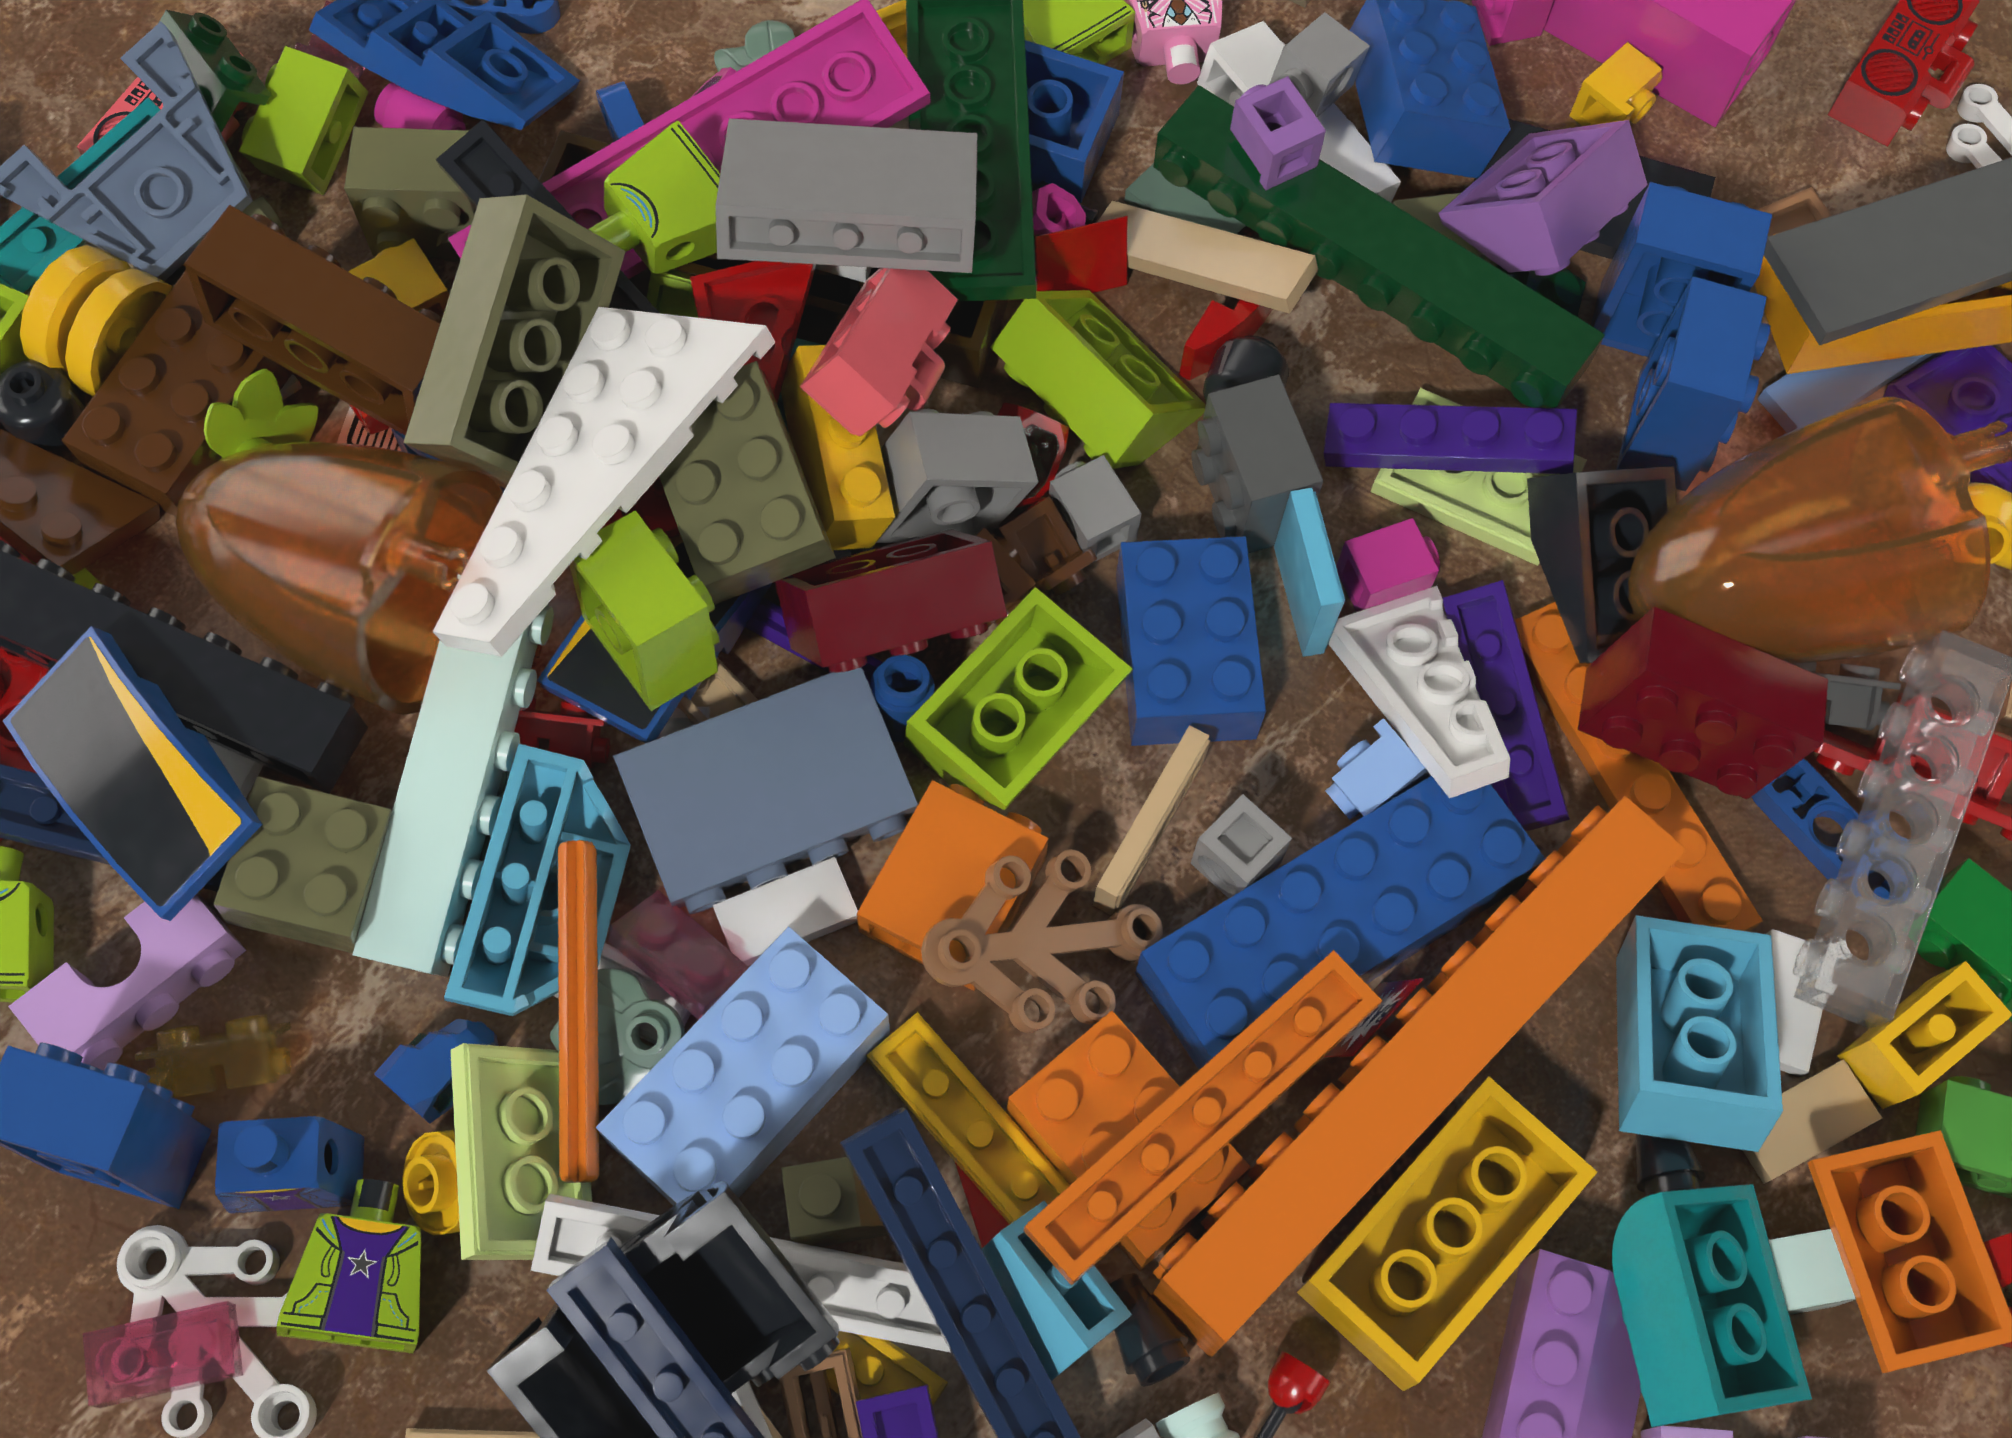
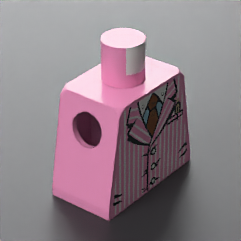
(1175, 34)

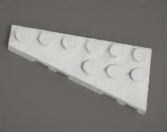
(595, 451)

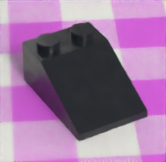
(1586, 543)

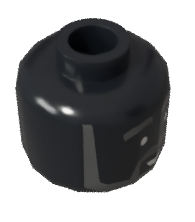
(1243, 362)
(38, 403)

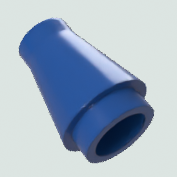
(900, 690)

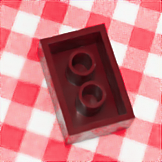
(892, 599)
(1703, 704)

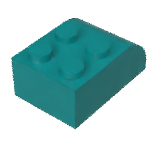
(1705, 1306)

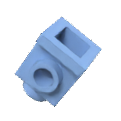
(1375, 773)

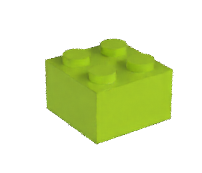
(647, 610)

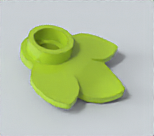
(257, 417)

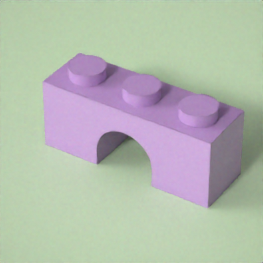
(173, 963)

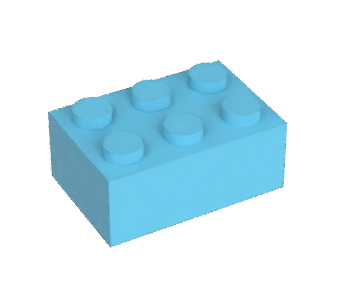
(1697, 1034)

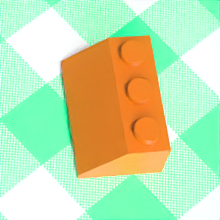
(1912, 1251)

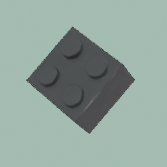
(1252, 459)

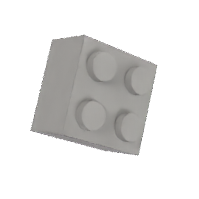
(955, 472)

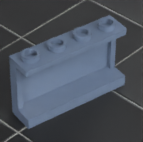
(767, 788)

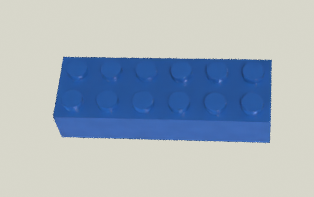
(1364, 892)

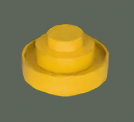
(432, 1183)

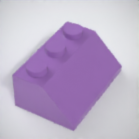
(1549, 196)
(1564, 1356)

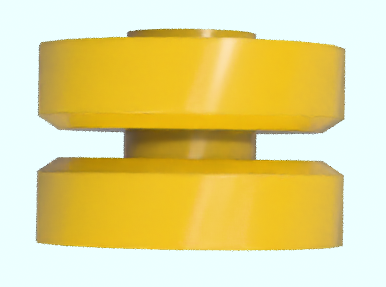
(88, 314)

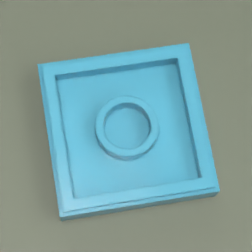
(1308, 572)

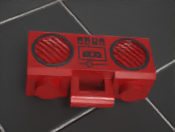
(1893, 77)

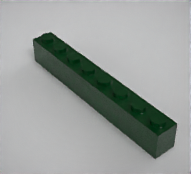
(1384, 258)

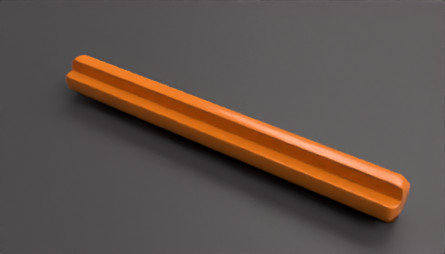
(578, 1012)

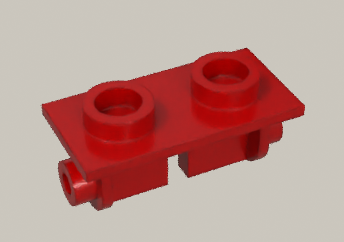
(570, 732)

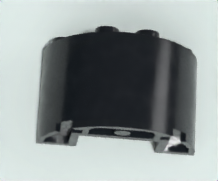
(721, 1287)

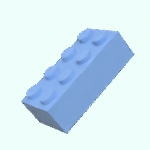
(747, 1074)

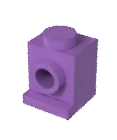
(1277, 131)

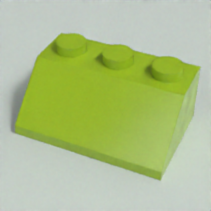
(1096, 376)
(1015, 701)

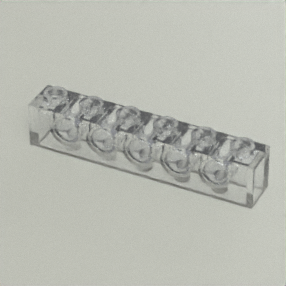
(1974, 686)

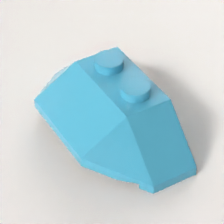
(512, 925)

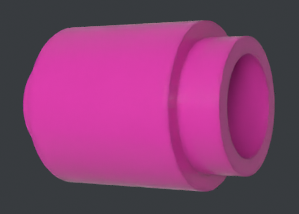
(406, 110)

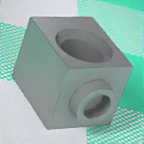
(1322, 62)
(1095, 506)
(1240, 848)

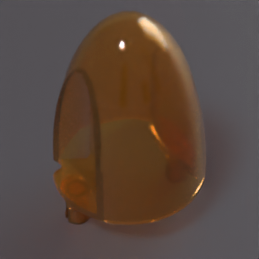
(1831, 538)
(338, 556)

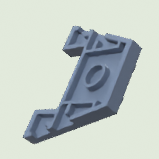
(158, 188)

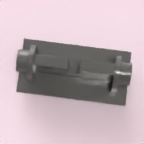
(1854, 696)

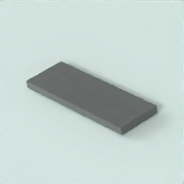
(1899, 253)

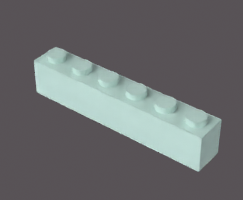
(448, 803)

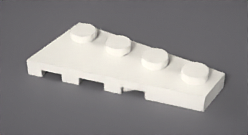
(1418, 679)

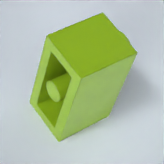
(304, 121)

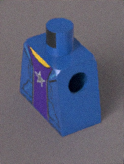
(283, 1166)

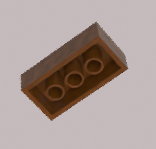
(313, 315)
(153, 406)

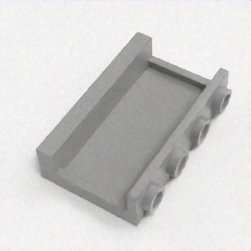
(847, 196)

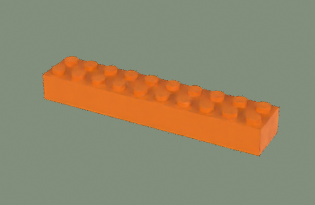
(1405, 1084)

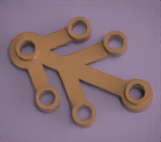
(1034, 944)

